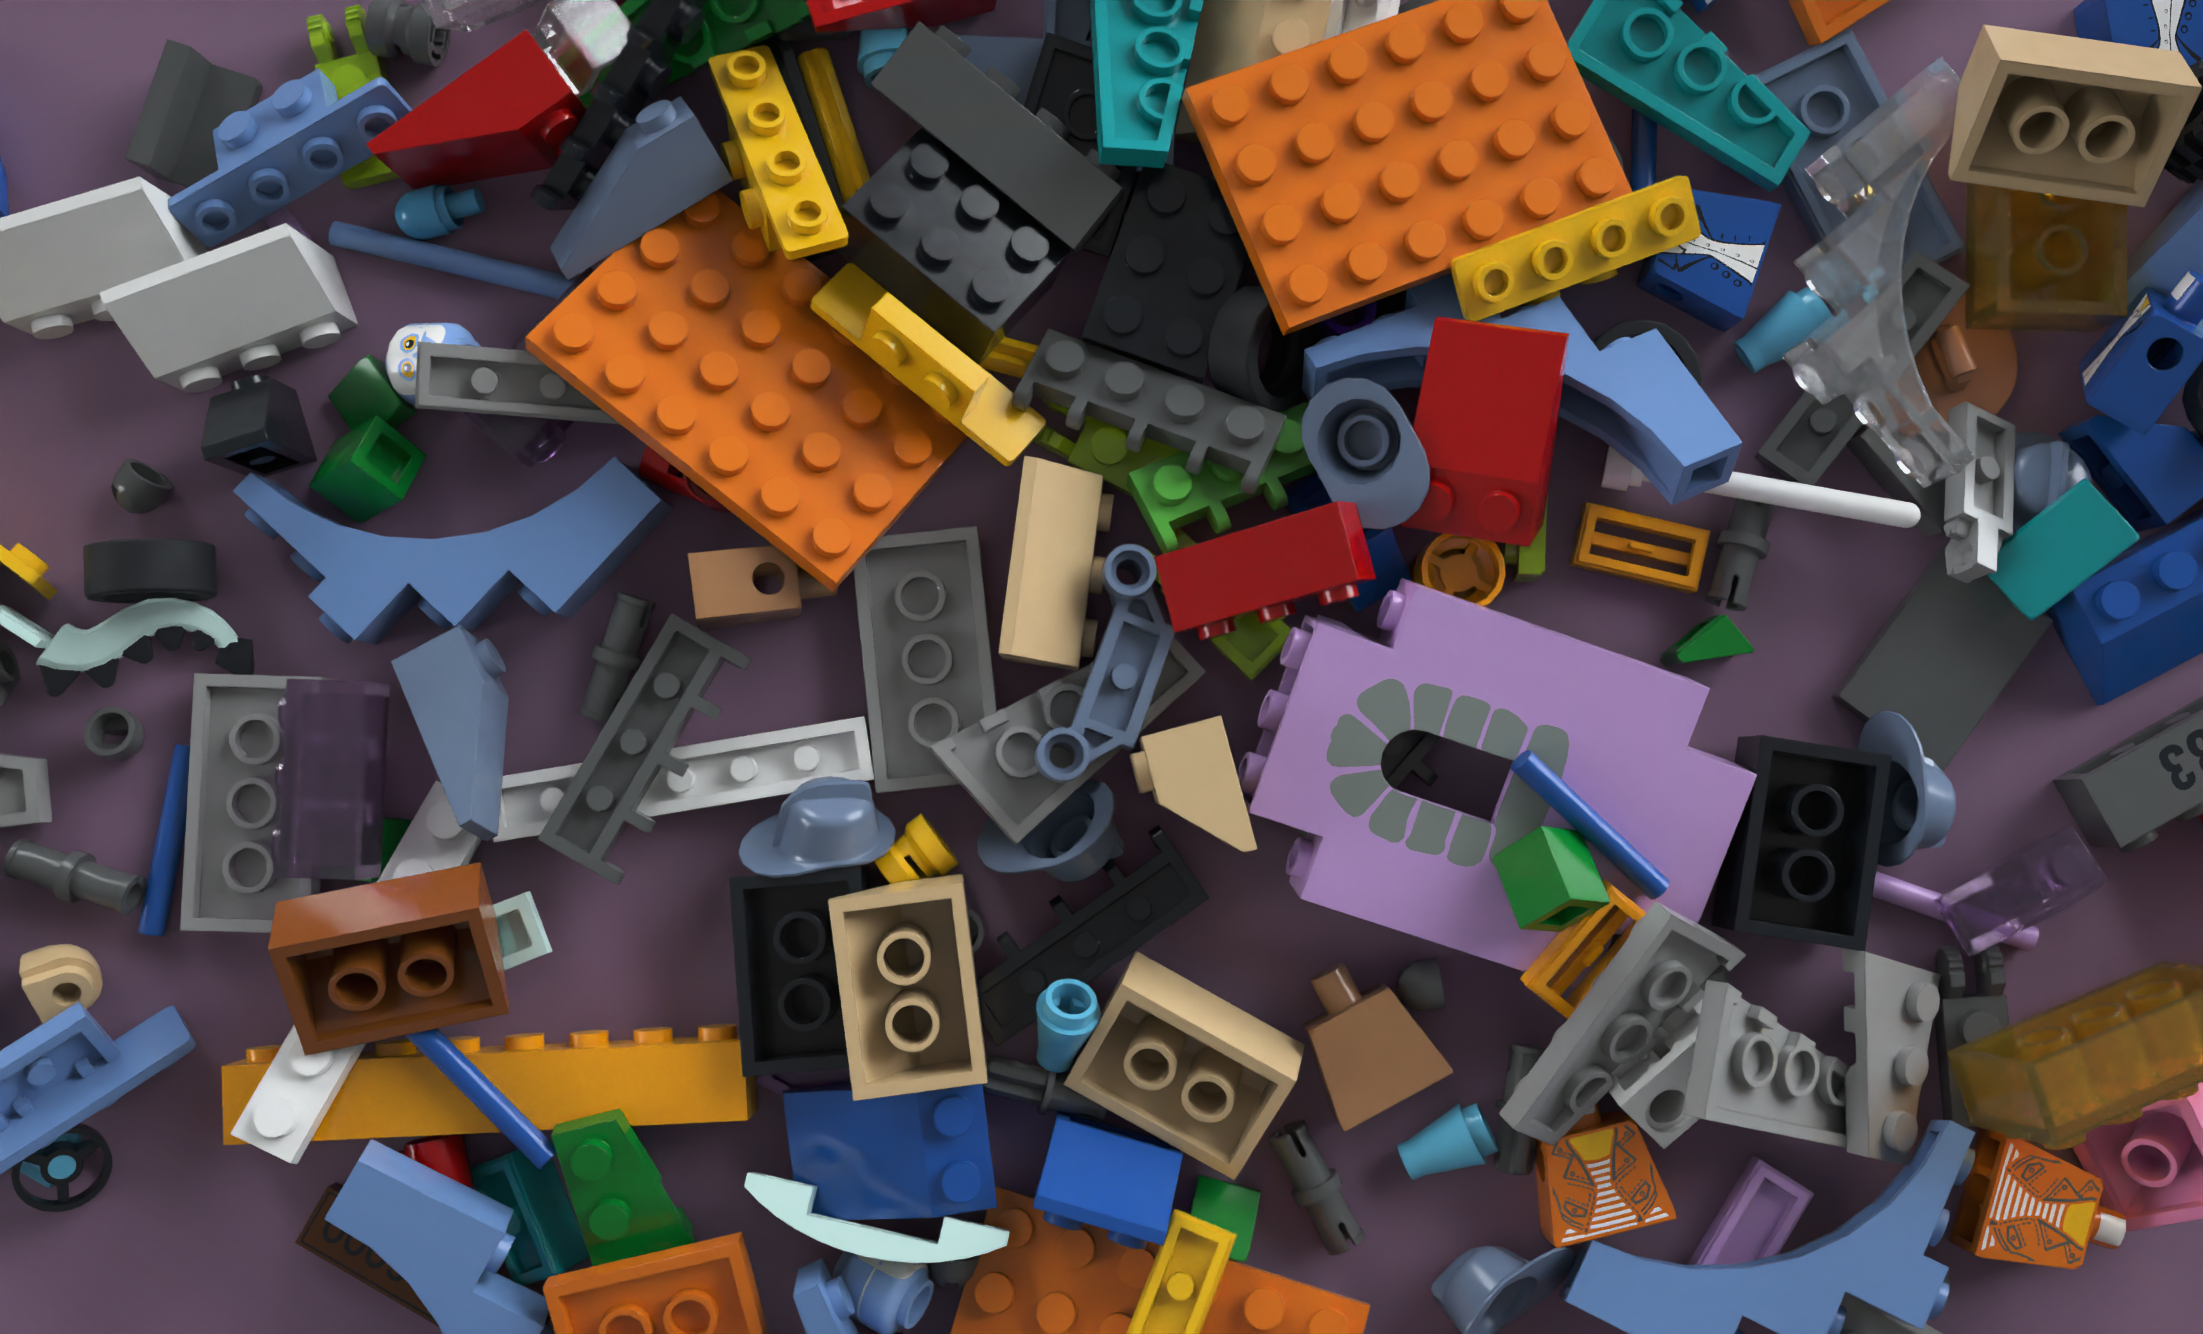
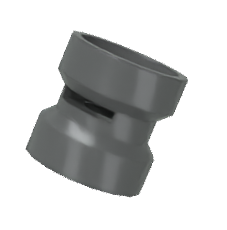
(405, 28)

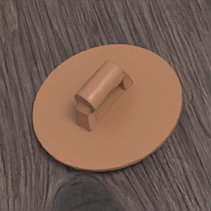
(1967, 365)

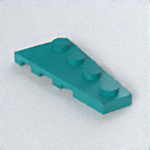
(1140, 75)
(1686, 83)

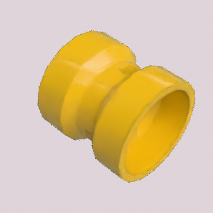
(926, 849)

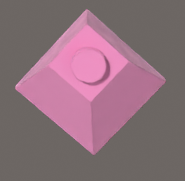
(2151, 1164)

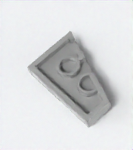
(1892, 1040)

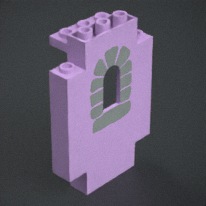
(1504, 688)

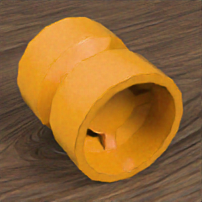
(1461, 568)

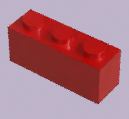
(1266, 570)

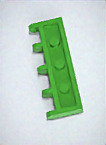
(1176, 497)

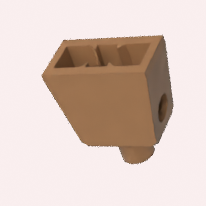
(726, 590)
(1368, 1048)

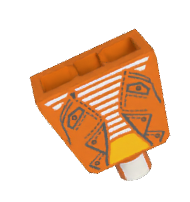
(1598, 1181)
(2031, 1206)

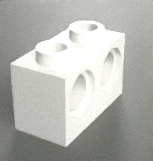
(1656, 1085)

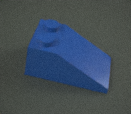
(891, 1153)

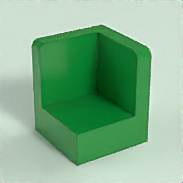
(368, 470)
(1550, 879)

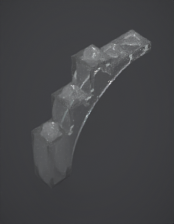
(1858, 271)

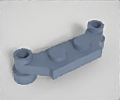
(1121, 674)

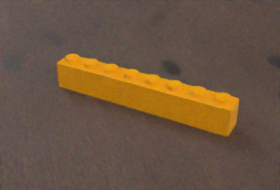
(406, 1095)

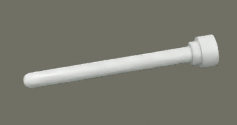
(1621, 473)

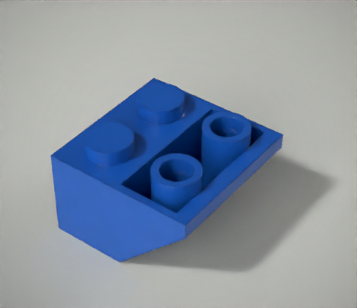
(1108, 1180)

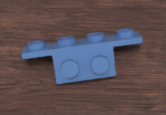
(284, 152)
(74, 1070)

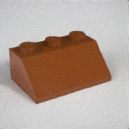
(389, 958)

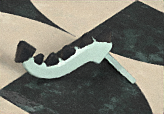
(129, 636)

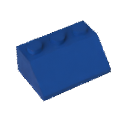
(2137, 612)

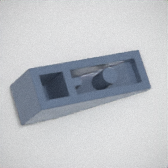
(647, 179)
(462, 720)

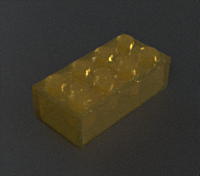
(2043, 261)
(2088, 1059)

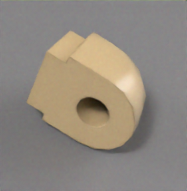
(59, 978)

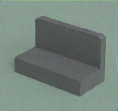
(181, 111)

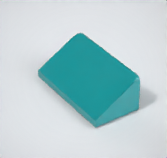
(2060, 549)
(542, 1218)

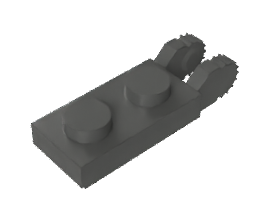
(1966, 1016)

